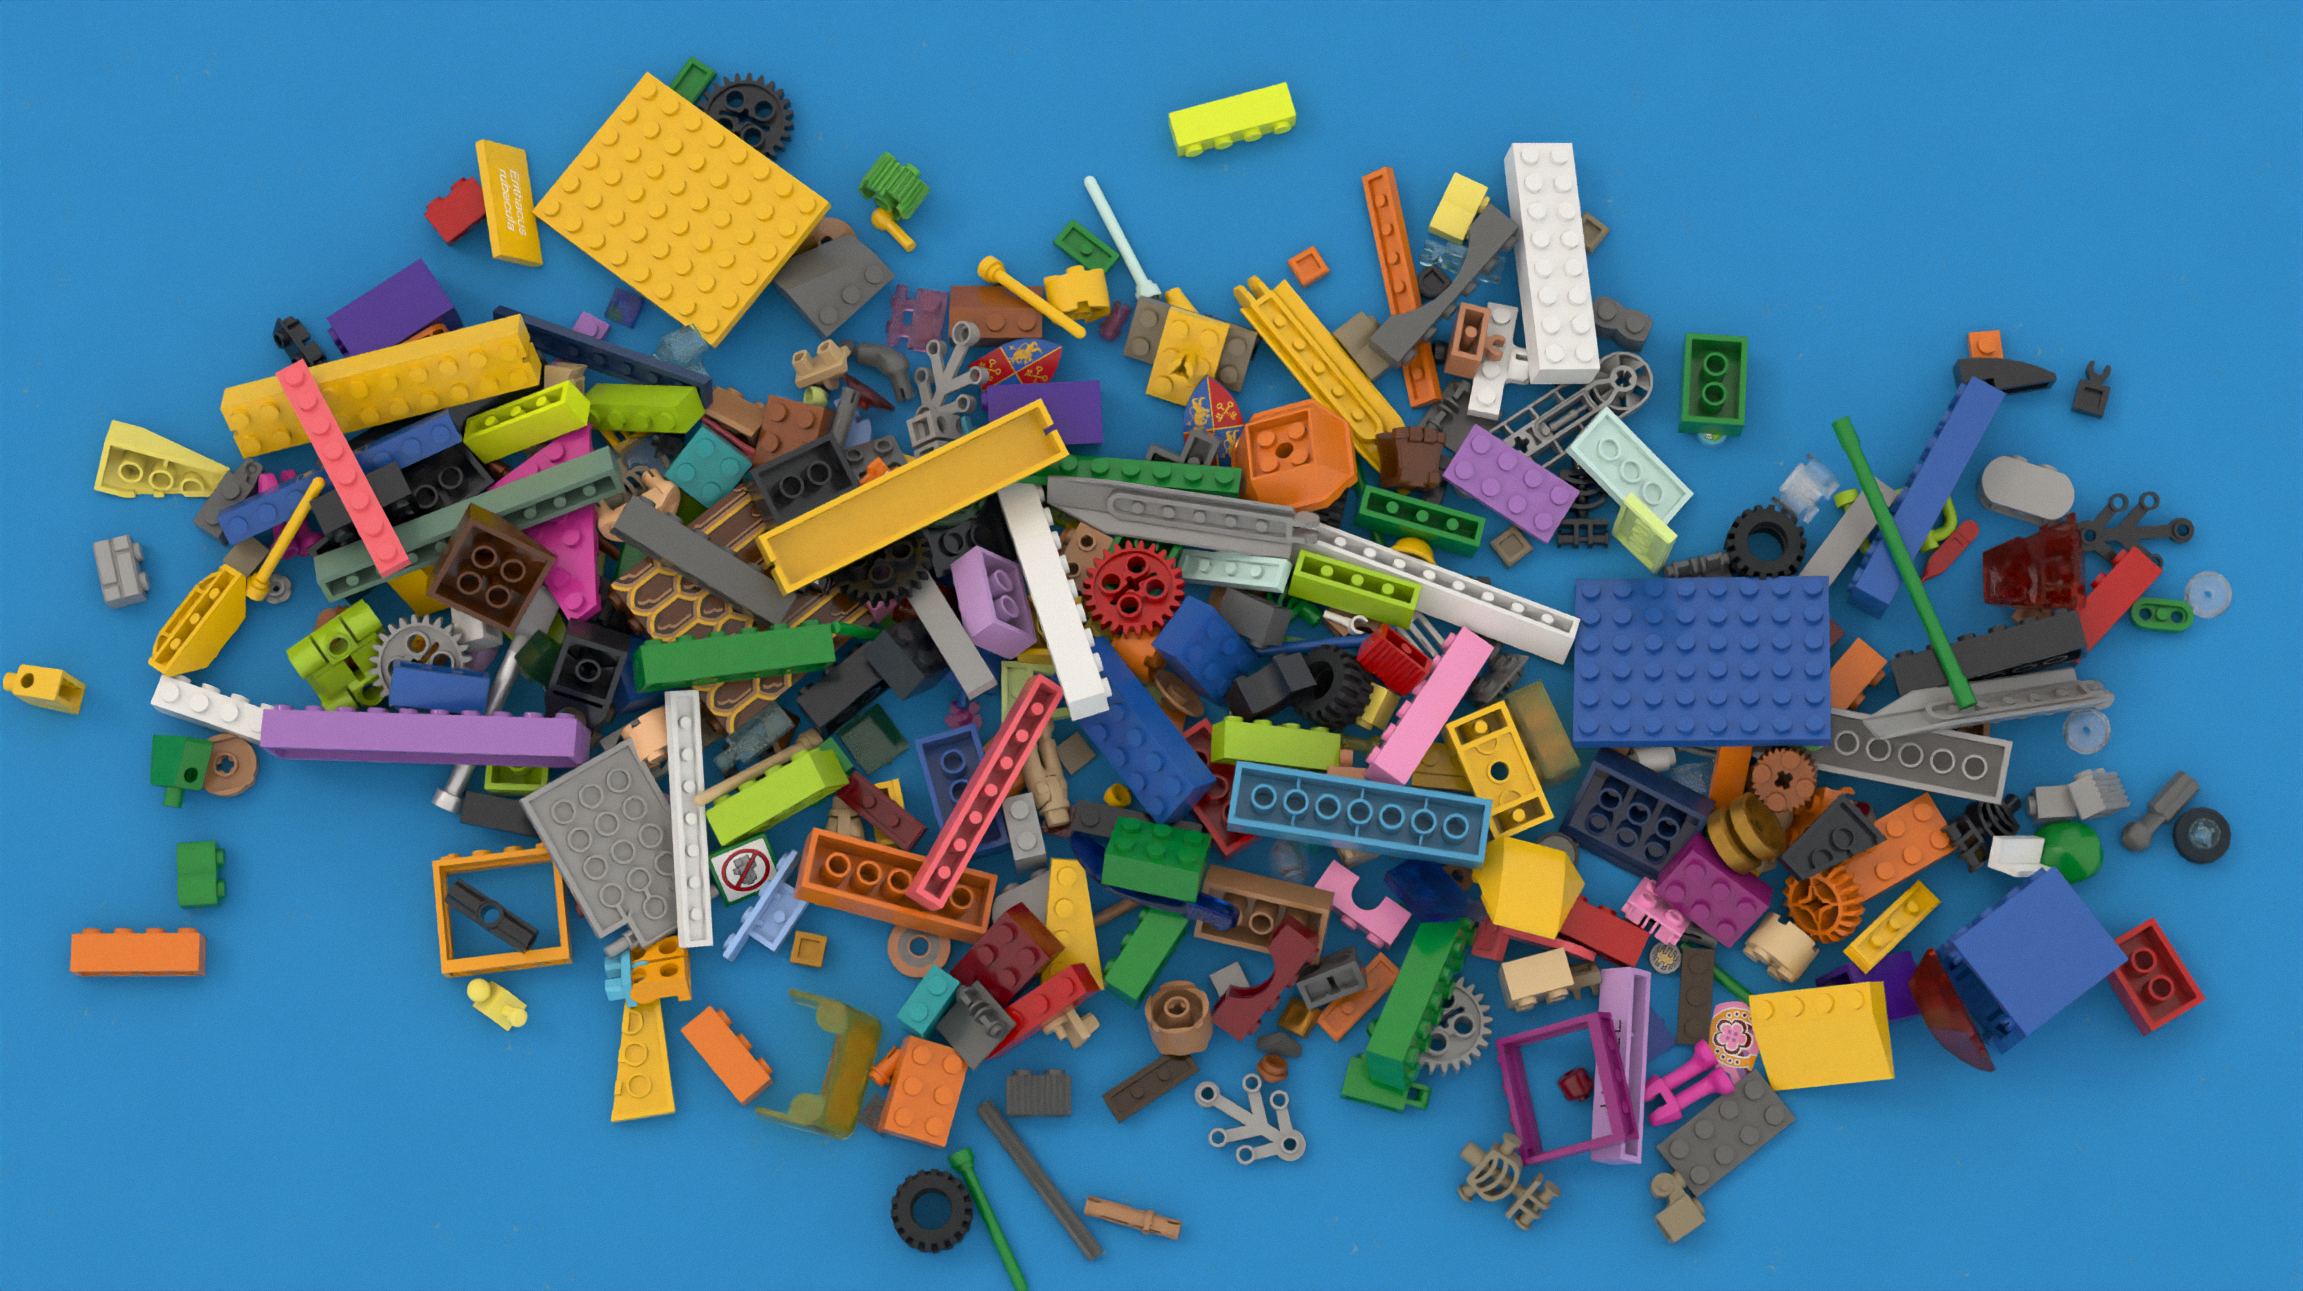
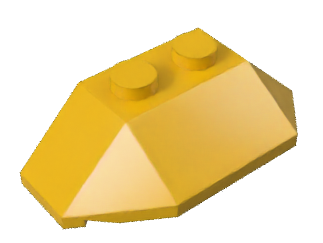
(201, 623)

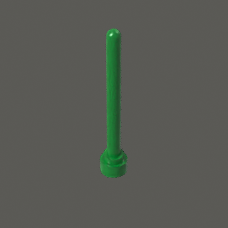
(964, 1164)

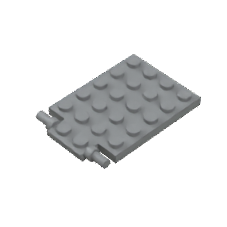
(612, 845)

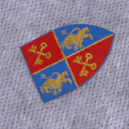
(1020, 362)
(1216, 412)

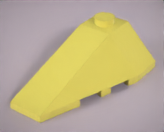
(147, 463)

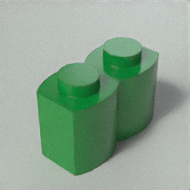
(199, 874)

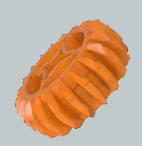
(1818, 905)

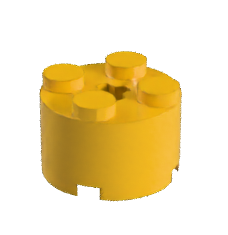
(1079, 293)

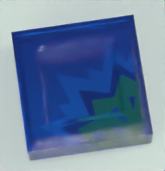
(624, 308)

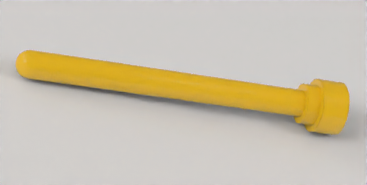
(993, 272)
(258, 584)

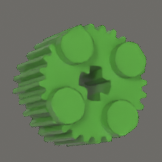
(894, 186)

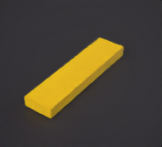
(1892, 926)

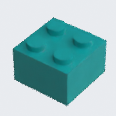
(708, 466)

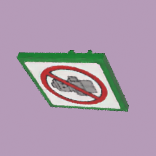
(743, 867)

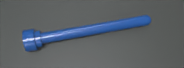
(1305, 646)

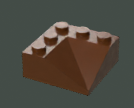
(489, 570)

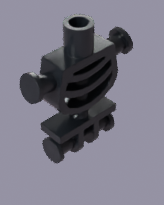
(1581, 481)
(1979, 825)

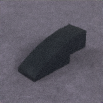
(2004, 374)

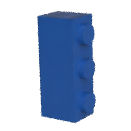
(438, 687)

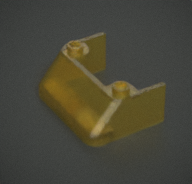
(847, 1075)

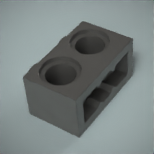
(1332, 978)

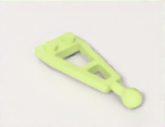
(1016, 674)

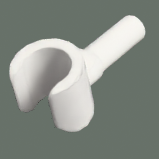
(1345, 621)

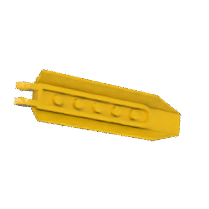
(1319, 363)

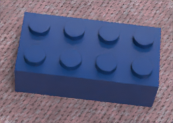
(948, 766)

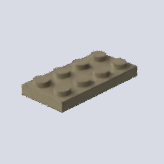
(1147, 332)

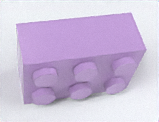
(993, 602)

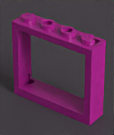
(1611, 1077)

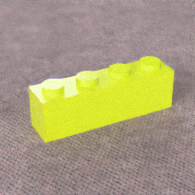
(1232, 120)
(526, 422)

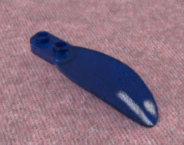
(1207, 908)

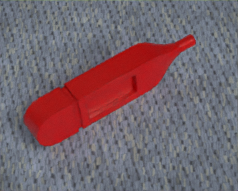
(1950, 550)

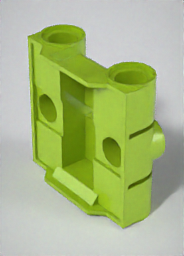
(324, 663)

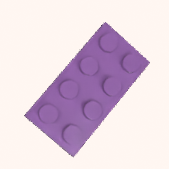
(1510, 484)

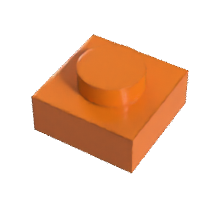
(1985, 344)

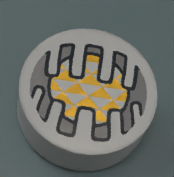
(1664, 958)

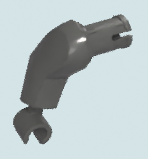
(888, 361)

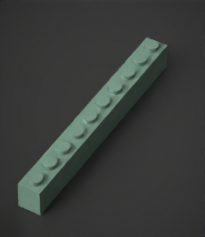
(519, 502)

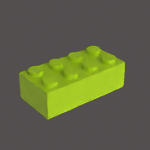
(776, 796)

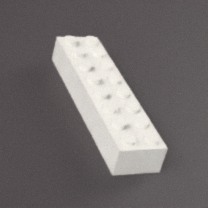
(1551, 264)

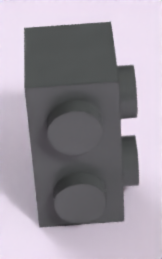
(1255, 617)

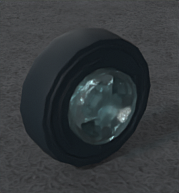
(2211, 828)

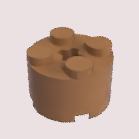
(1179, 1018)

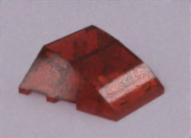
(2038, 570)
(1946, 1013)

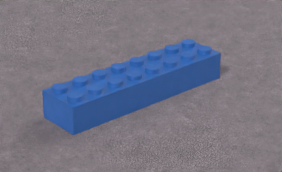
(1928, 492)

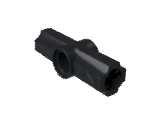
(508, 926)

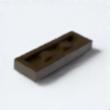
(1695, 995)
(1149, 1085)

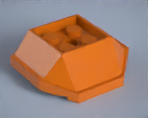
(1296, 456)

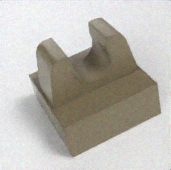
(1585, 975)

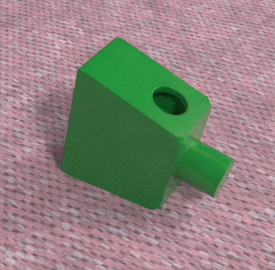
(178, 765)

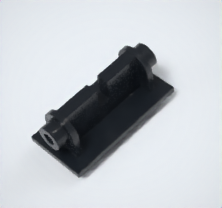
(290, 337)
(668, 442)

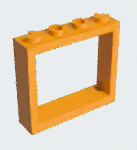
(484, 860)

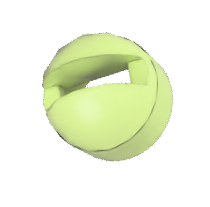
(816, 396)

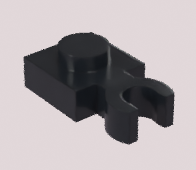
(2091, 394)

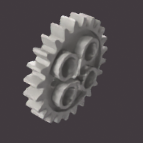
(399, 647)
(1457, 1046)

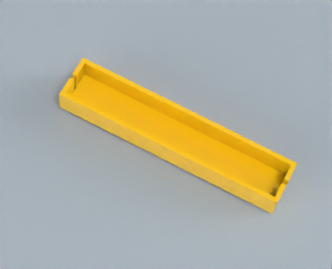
(390, 384)
(911, 497)

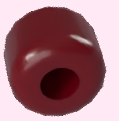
(1576, 1084)

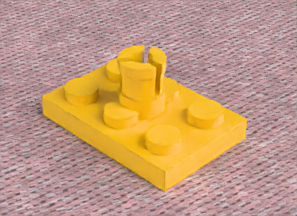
(1186, 354)

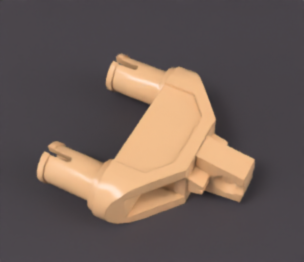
(662, 492)

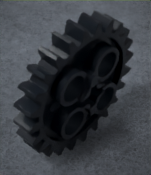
(755, 98)
(887, 571)

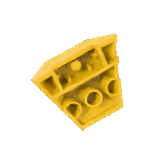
(1527, 886)

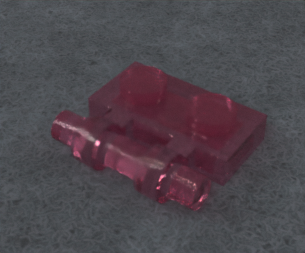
(927, 317)

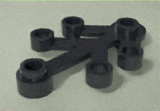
(2126, 531)

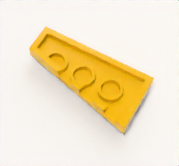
(1071, 919)
(643, 1067)

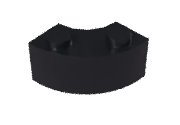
(1270, 689)

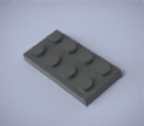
(1725, 1133)

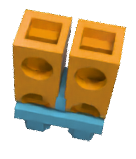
(650, 973)

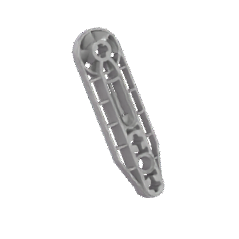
(1539, 437)

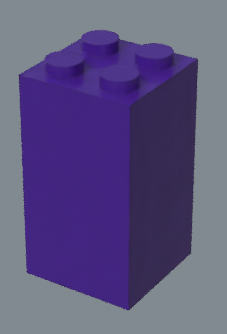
(393, 312)
(1071, 405)

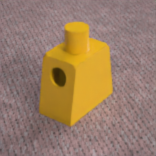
(46, 688)

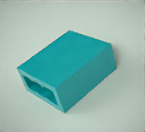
(928, 1004)

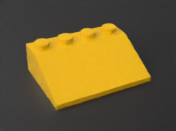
(1823, 1035)

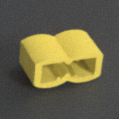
(1458, 209)

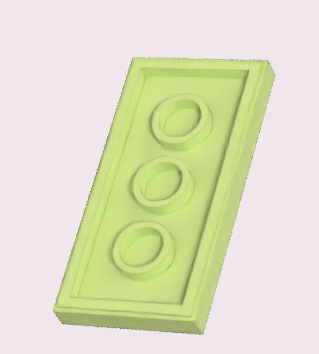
(1643, 534)

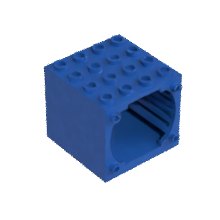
(2028, 958)

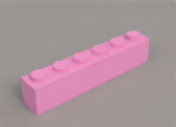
(1429, 709)

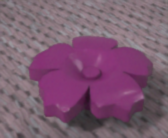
(963, 717)

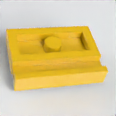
(1440, 771)

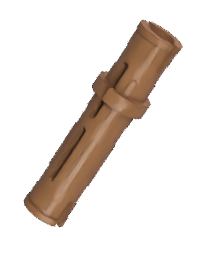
(1128, 1216)

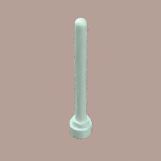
(1144, 286)

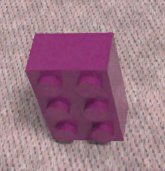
(1711, 892)

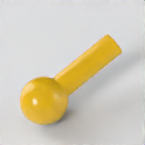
(884, 221)

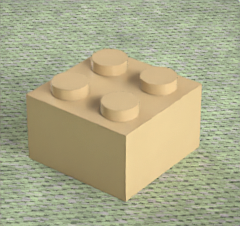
(1535, 980)

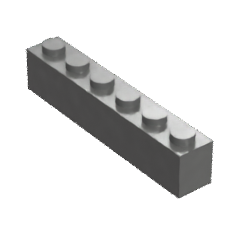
(701, 561)

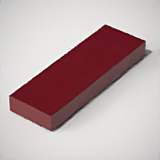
(882, 812)

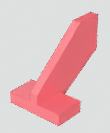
(1493, 941)

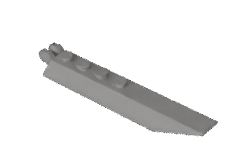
(1183, 516)
(1997, 701)

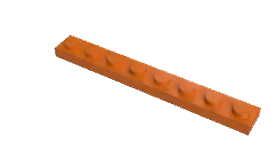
(1400, 278)

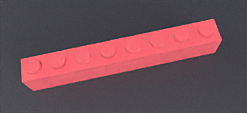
(985, 792)

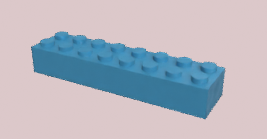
(1359, 815)

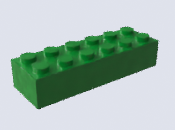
(733, 657)
(1418, 1001)

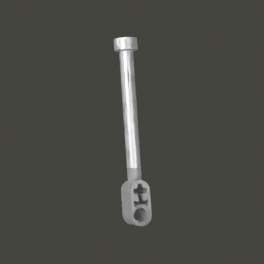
(538, 616)

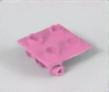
(1646, 902)

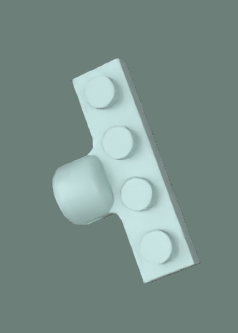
(1234, 570)

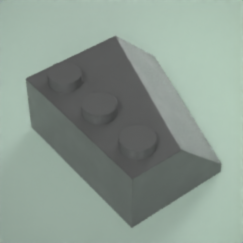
(831, 282)

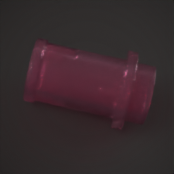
(1114, 322)

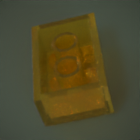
(1542, 735)

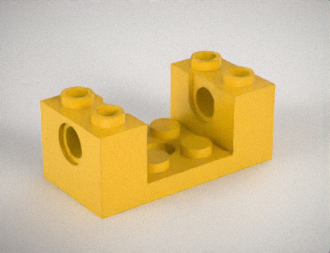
(1491, 738)

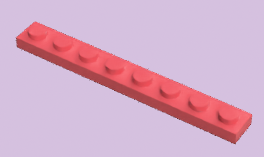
(343, 468)

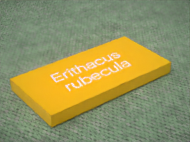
(508, 203)

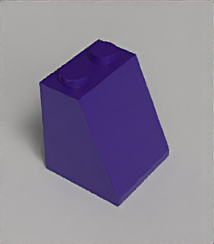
(1894, 971)

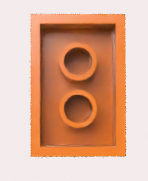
(923, 1092)

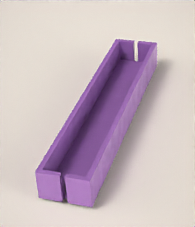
(425, 737)

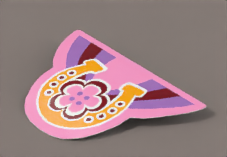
(1733, 1039)

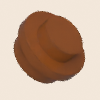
(1272, 1068)

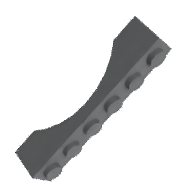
(1402, 333)

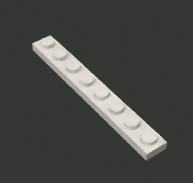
(688, 820)

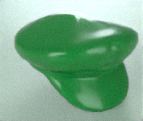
(2071, 849)

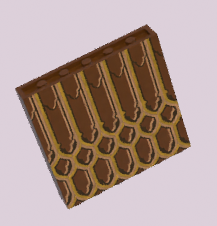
(670, 606)

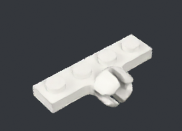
(1494, 375)

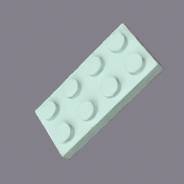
(1627, 465)

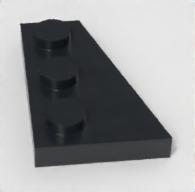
(1830, 839)

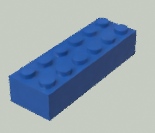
(1144, 743)

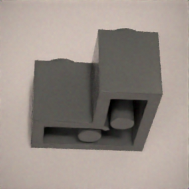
(1199, 449)

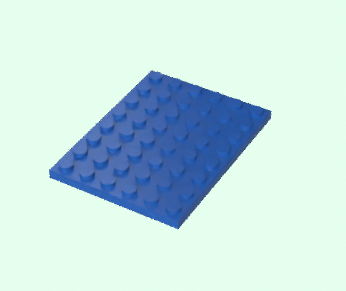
(1702, 662)

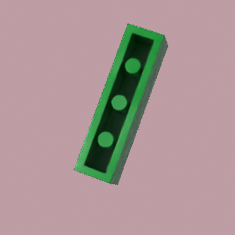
(1411, 517)

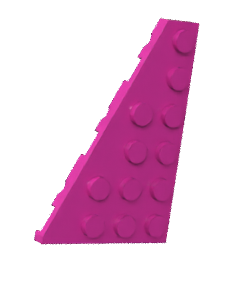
(569, 536)

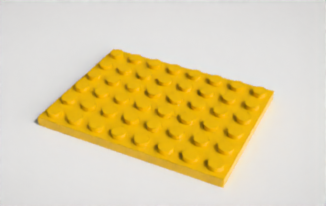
(681, 209)

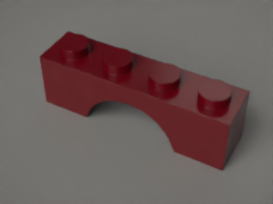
(1241, 1007)

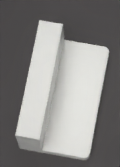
(2017, 855)

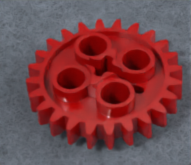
(1116, 570)

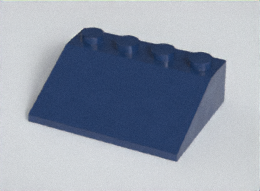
(1634, 814)

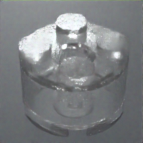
(1806, 489)

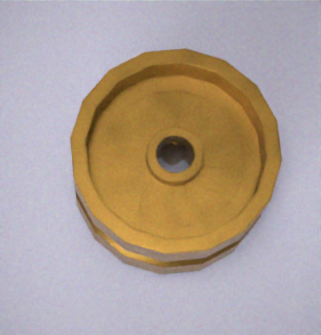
(1746, 833)

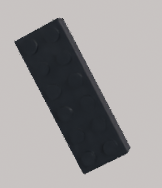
(436, 483)
(1998, 654)

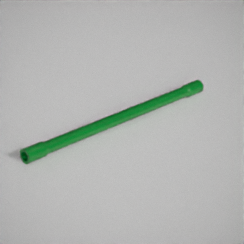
(1957, 681)

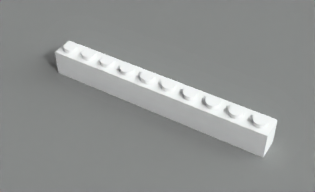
(1455, 596)
(1054, 600)

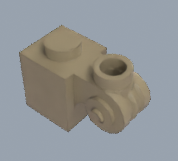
(1681, 1213)

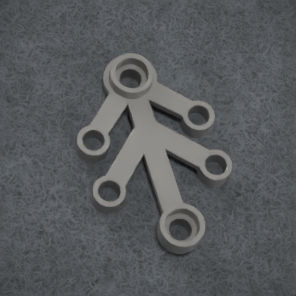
(964, 335)
(1255, 1123)

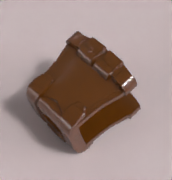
(1410, 458)

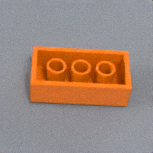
(1911, 847)

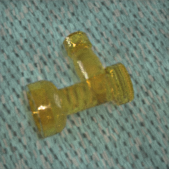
(1350, 742)

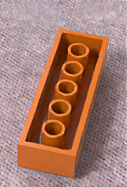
(873, 884)

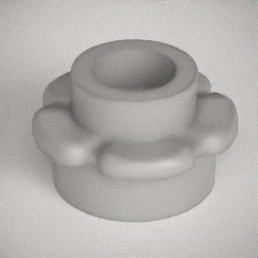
(284, 589)

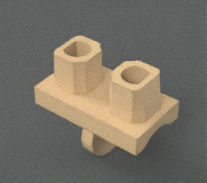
(822, 369)
(1073, 1027)

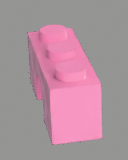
(1380, 924)

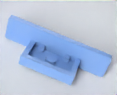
(773, 914)

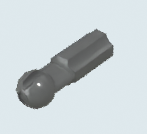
(2161, 809)

